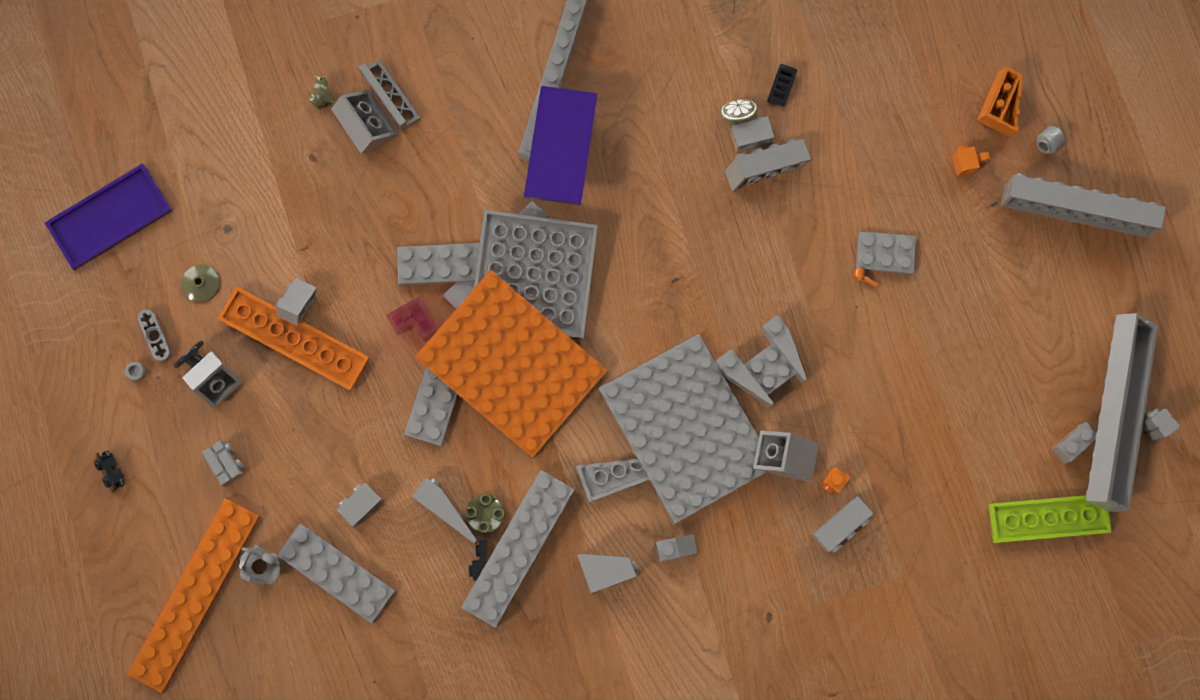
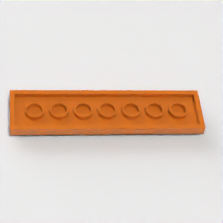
(300, 343)

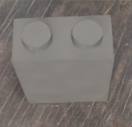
(786, 455)
(606, 571)

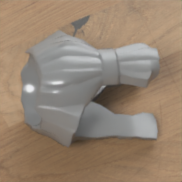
(246, 563)

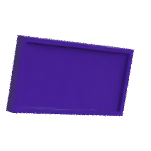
(560, 145)
(108, 217)

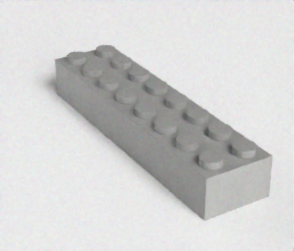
(1083, 205)
(518, 549)

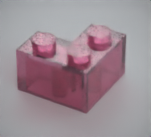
(413, 314)

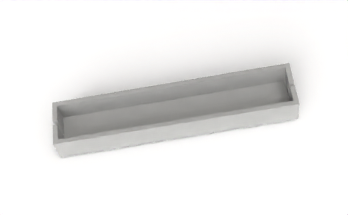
(1122, 413)

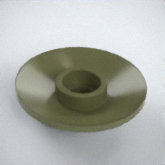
(208, 287)

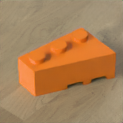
(1002, 102)

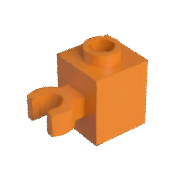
(967, 161)

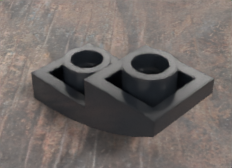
(478, 565)

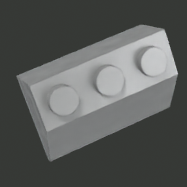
(363, 120)

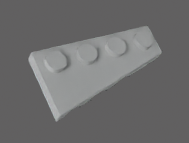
(611, 477)

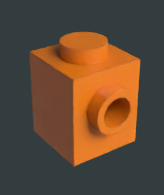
(834, 481)

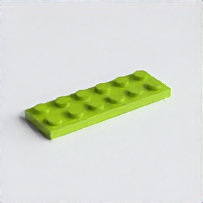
(1046, 519)

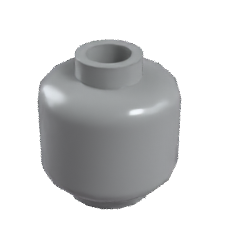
(1050, 140)

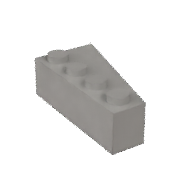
(767, 163)

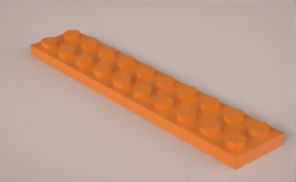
(193, 595)

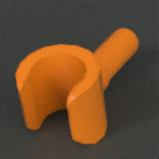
(859, 276)

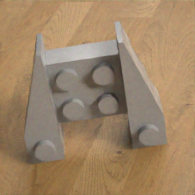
(768, 368)

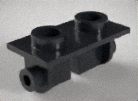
(104, 464)

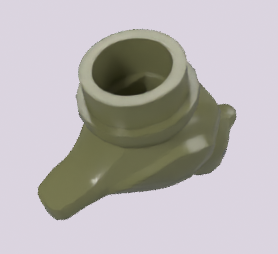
(321, 93)

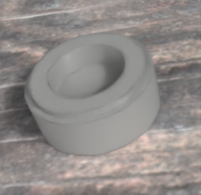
(135, 371)

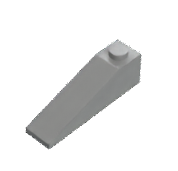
(436, 500)

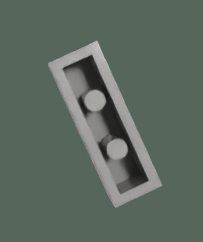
(842, 525)

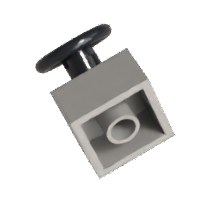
(209, 375)

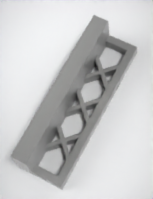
(383, 95)

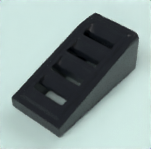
(787, 70)

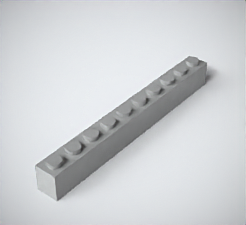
(557, 63)

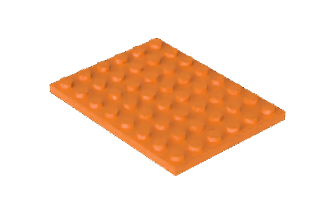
(511, 363)

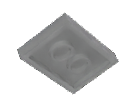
(885, 252)

